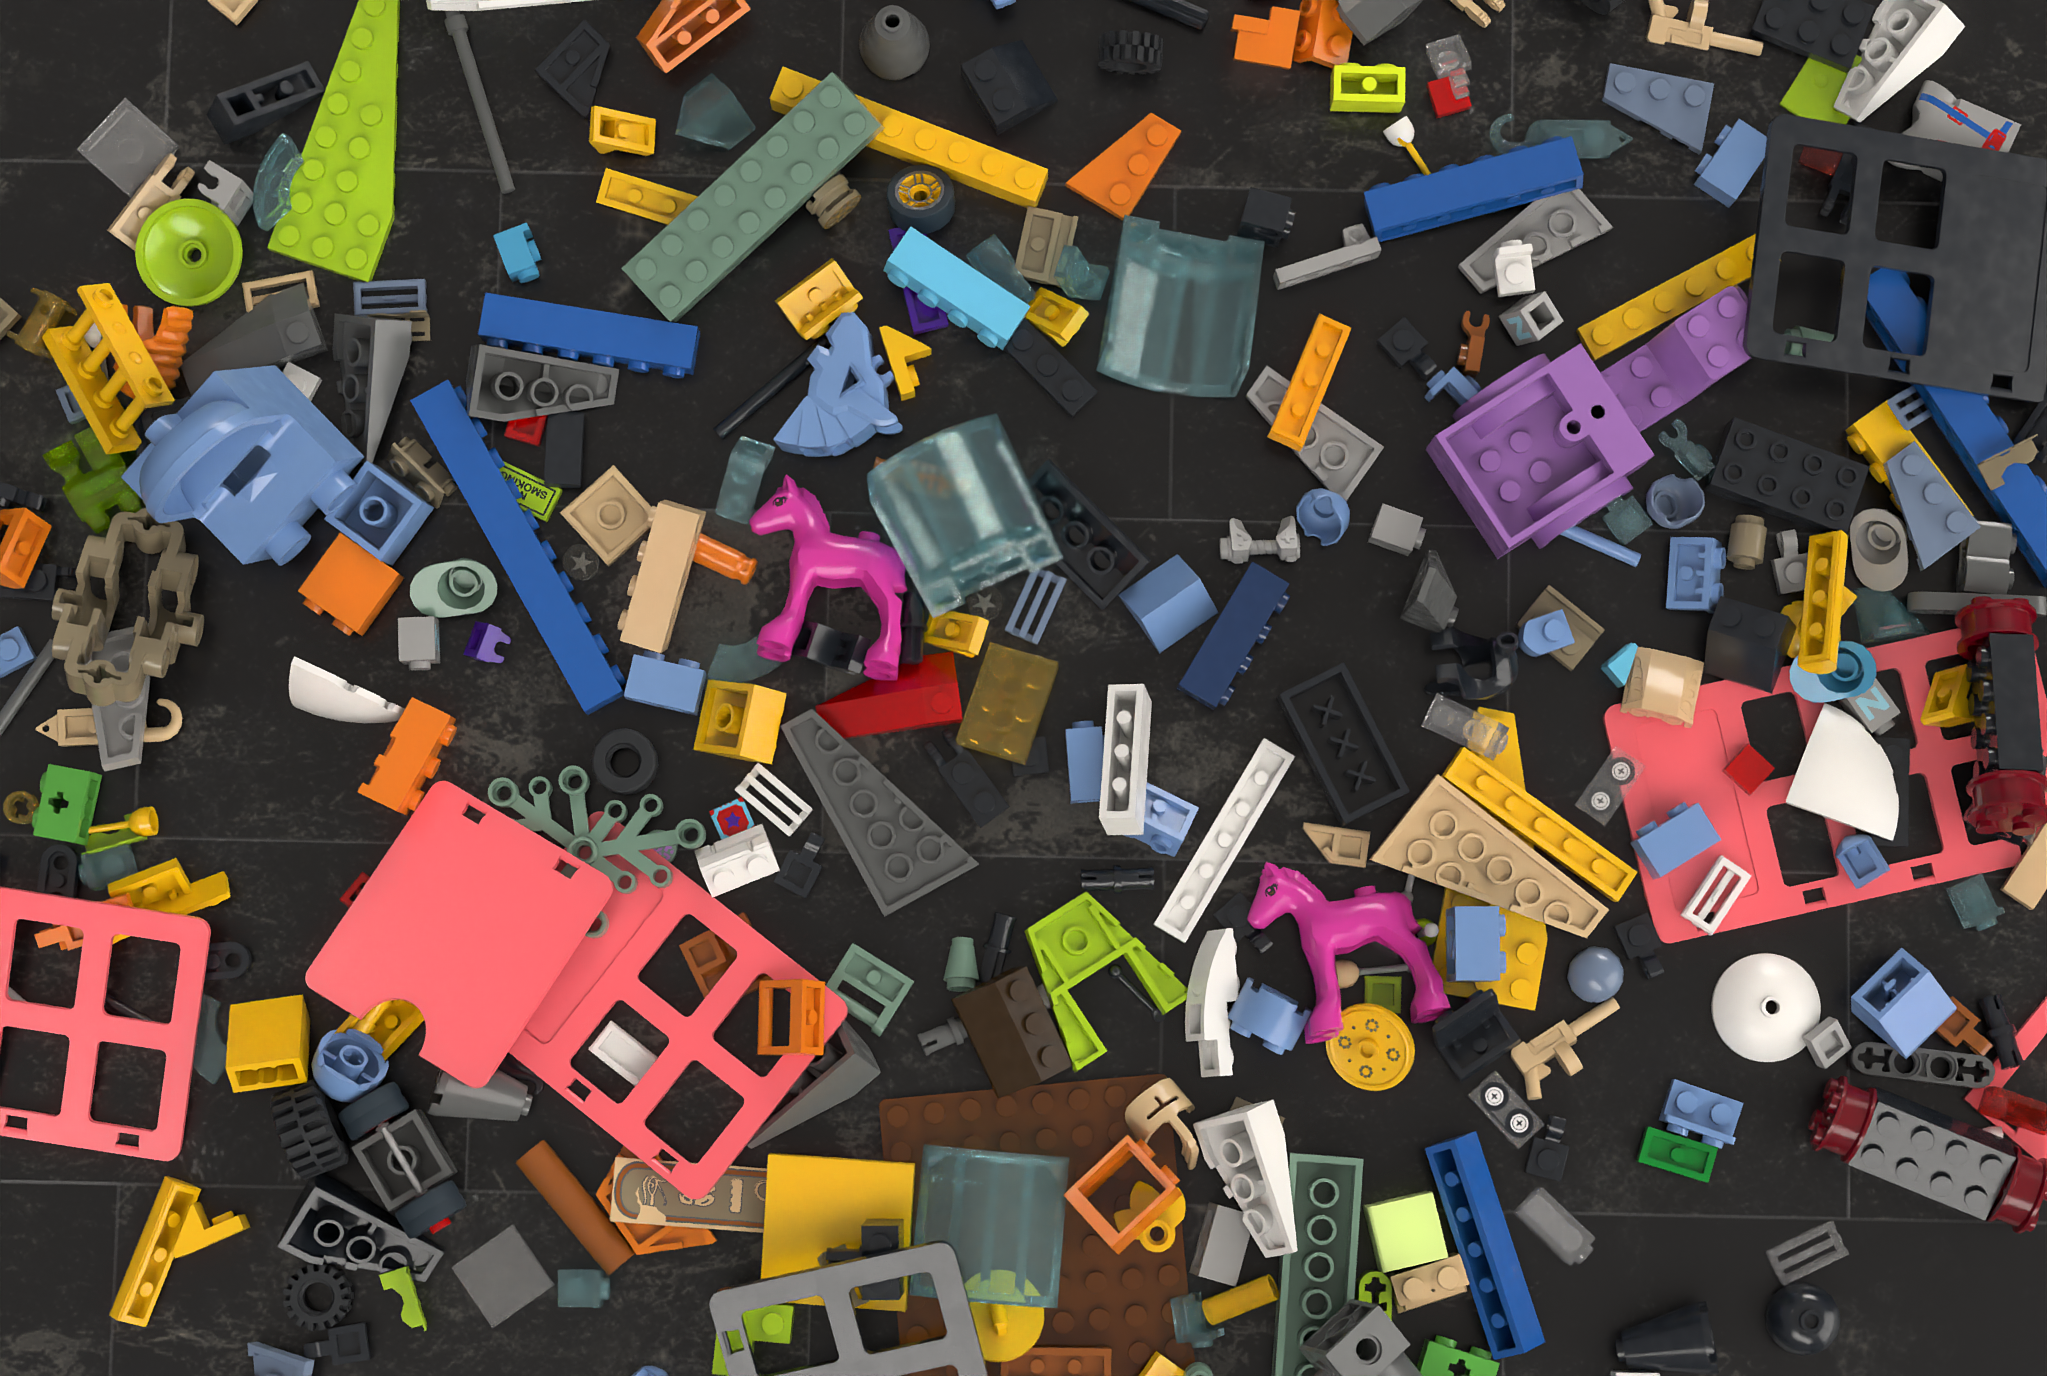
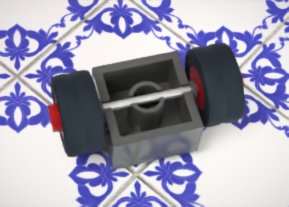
(403, 1160)

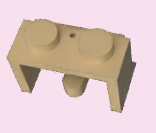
(1428, 1283)

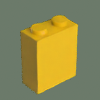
(268, 1043)

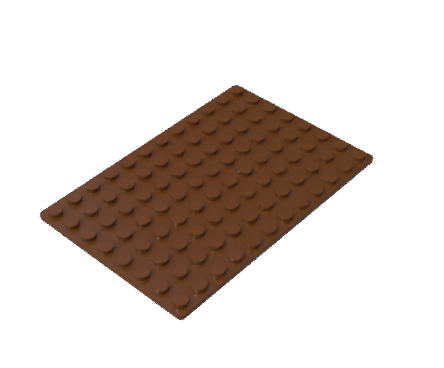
(1101, 1295)

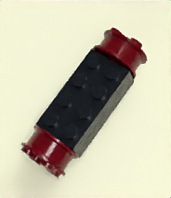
(2005, 707)
(1930, 1154)

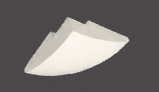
(334, 698)
(1846, 776)

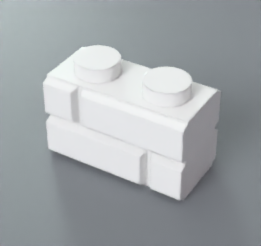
(737, 860)

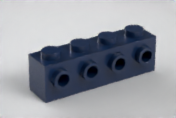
(1233, 636)

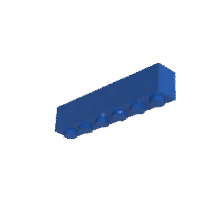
(1473, 188)
(589, 334)
(1485, 1245)

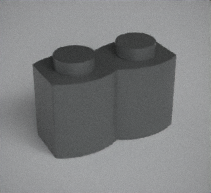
(1985, 560)

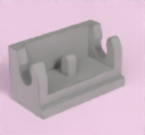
(230, 195)
(1221, 1245)

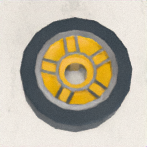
(917, 184)

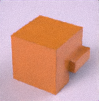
(1264, 40)

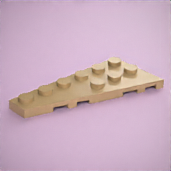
(1470, 852)

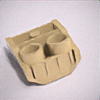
(1662, 686)

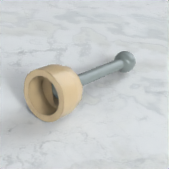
(1348, 972)

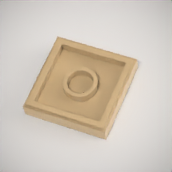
(609, 515)

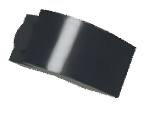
(831, 648)

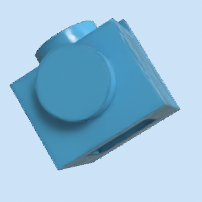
(518, 253)

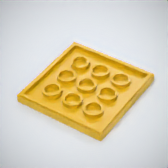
(822, 1205)

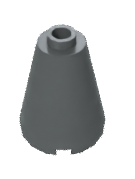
(894, 43)
(498, 1100)

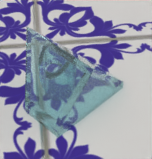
(713, 115)
(1884, 617)

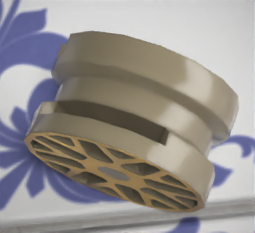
(833, 201)

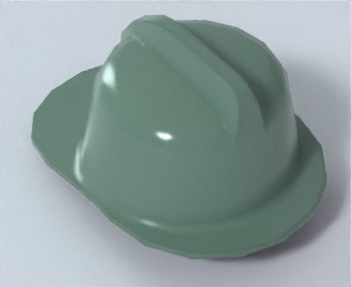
(453, 588)

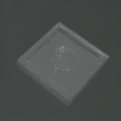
(127, 147)
(503, 1276)

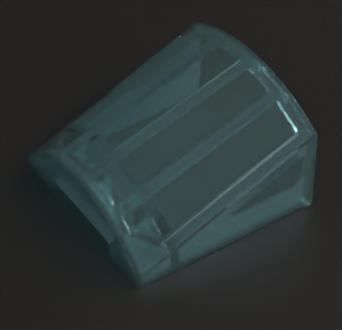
(1181, 311)
(961, 512)
(1000, 1217)

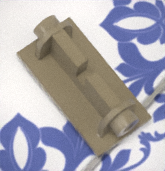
(408, 461)

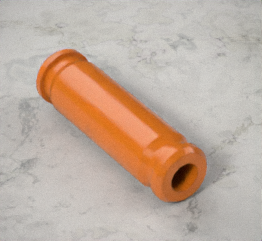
(724, 559)

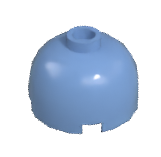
(348, 1065)

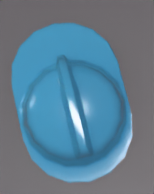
(1853, 676)

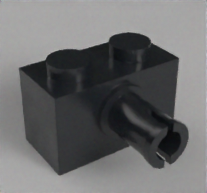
(876, 1237)

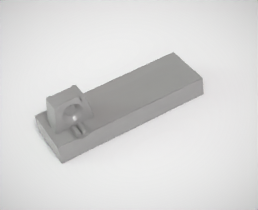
(1356, 250)

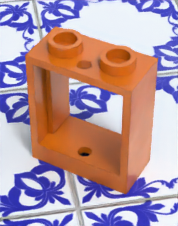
(1102, 1171)

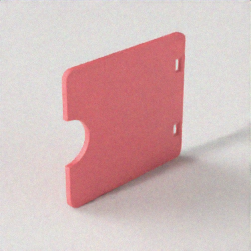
(463, 929)

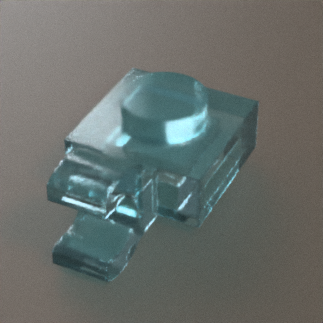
(1691, 456)
(1626, 519)

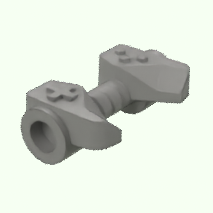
(1239, 544)

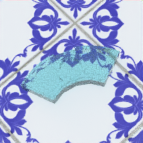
(274, 182)
(740, 663)
(210, 1048)

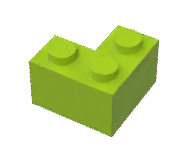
(762, 1324)

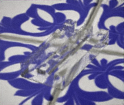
(1835, 1239)

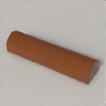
(575, 1207)

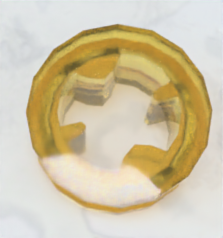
(10, 810)

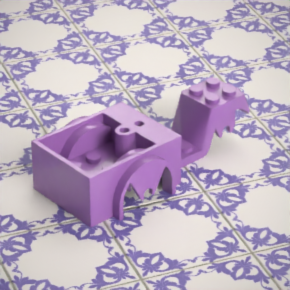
(1535, 457)

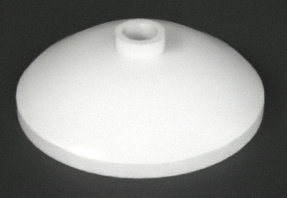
(1741, 1011)

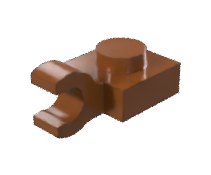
(1471, 353)
(1960, 1028)

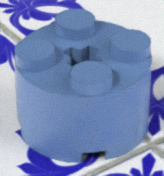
(1269, 1016)

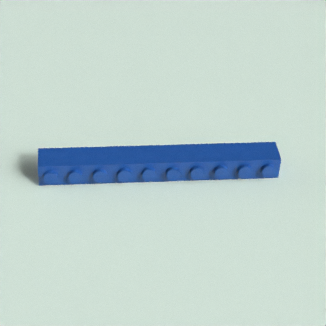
(1963, 419)
(518, 547)

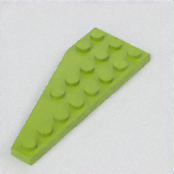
(347, 176)

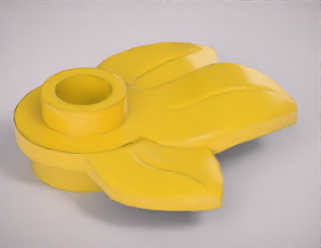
(1141, 1197)

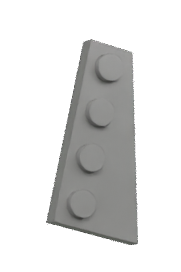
(1548, 224)
(1333, 448)
(121, 724)

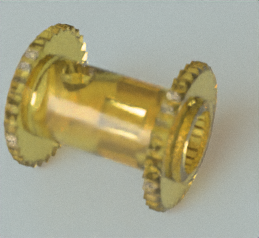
(38, 322)

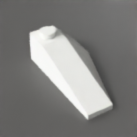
(1900, 47)
(1252, 1160)

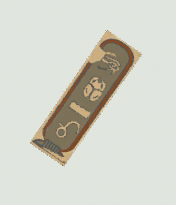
(648, 1198)

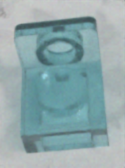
(1078, 276)
(106, 867)
(1974, 903)
(582, 1288)
(1190, 1321)

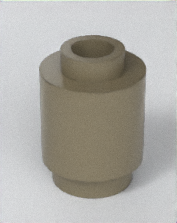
(1747, 542)

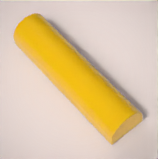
(1823, 602)
(154, 1252)

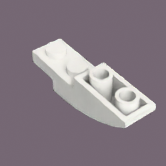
(1209, 989)

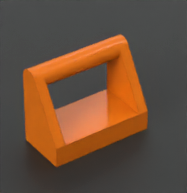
(20, 545)
(806, 1017)

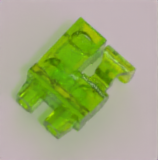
(97, 489)

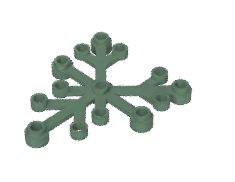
(626, 845)

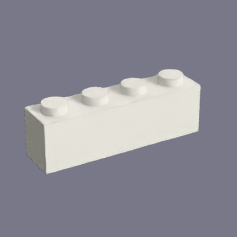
(1125, 759)

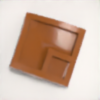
(710, 959)

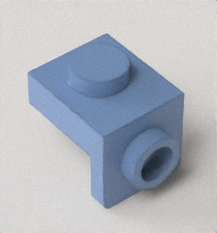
(1457, 385)

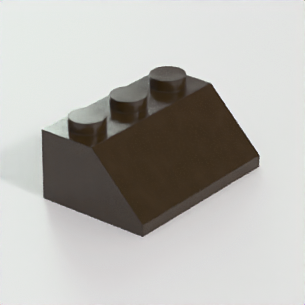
(1011, 1031)

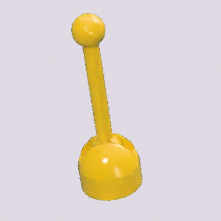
(141, 822)

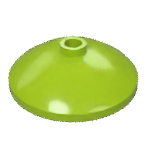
(167, 247)

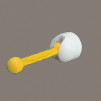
(1401, 135)

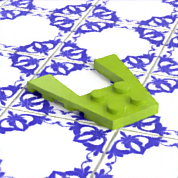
(1076, 945)

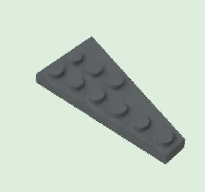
(883, 830)

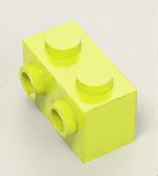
(1367, 88)

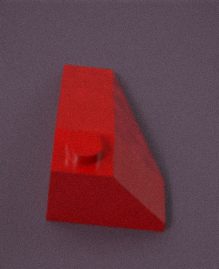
(918, 699)

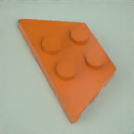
(648, 1237)

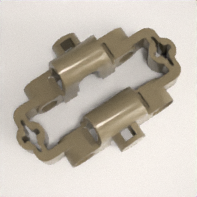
(87, 619)

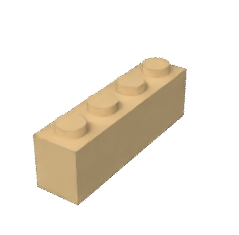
(662, 575)

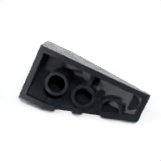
(349, 1230)

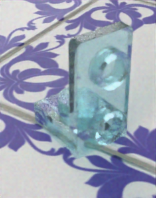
(743, 479)

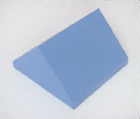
(1169, 603)

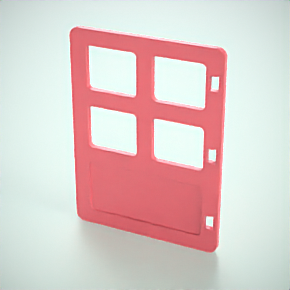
(609, 971)
(90, 1024)

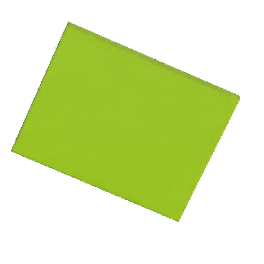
(1816, 92)

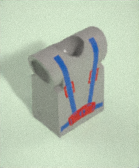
(1953, 120)

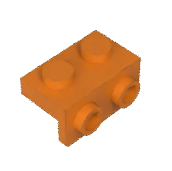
(1322, 34)

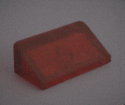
(2014, 1109)

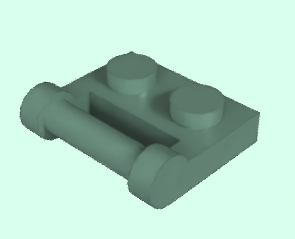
(873, 979)

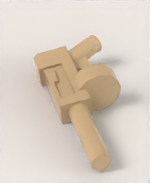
(1692, 33)
(1556, 1043)

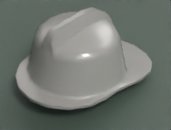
(1879, 549)

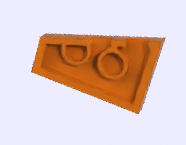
(1126, 167)

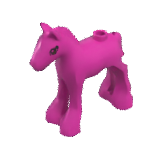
(832, 563)
(1341, 928)

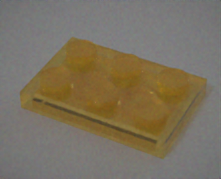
(1007, 703)

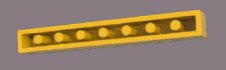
(934, 146)

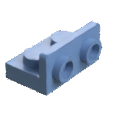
(1695, 573)
(1165, 820)
(1700, 1112)

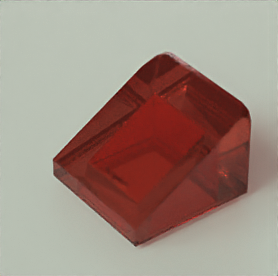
(1820, 159)

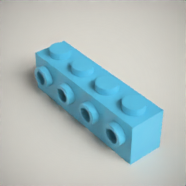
(956, 289)

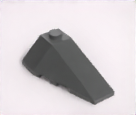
(272, 333)
(1431, 596)

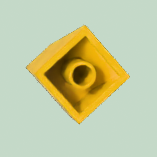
(740, 721)

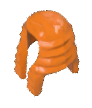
(168, 343)

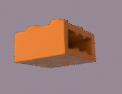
(350, 586)

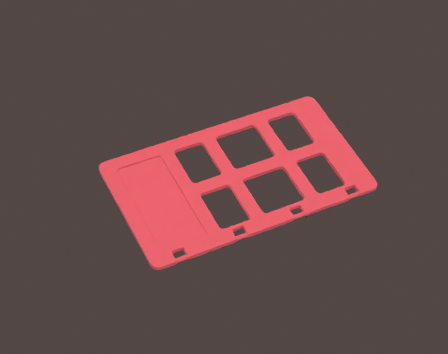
(1688, 768)

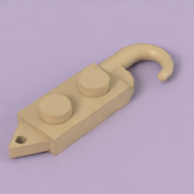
(78, 728)

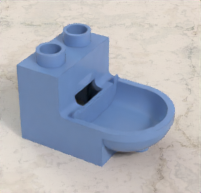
(246, 463)

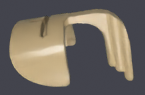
(1145, 1104)

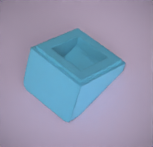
(1620, 664)

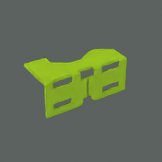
(101, 841)
(402, 1283)

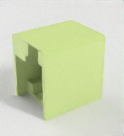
(1405, 1231)

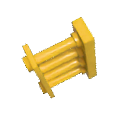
(87, 380)

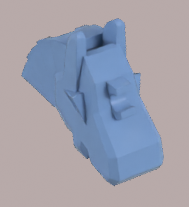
(837, 409)

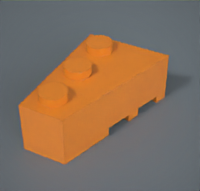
(684, 26)
(410, 757)

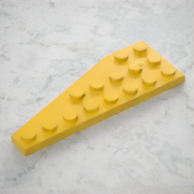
(1524, 937)

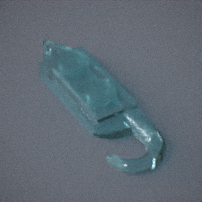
(1590, 137)

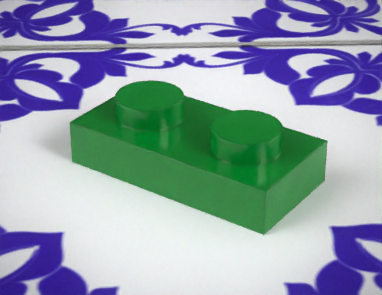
(1677, 1154)

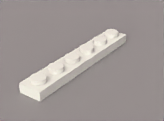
(1224, 840)

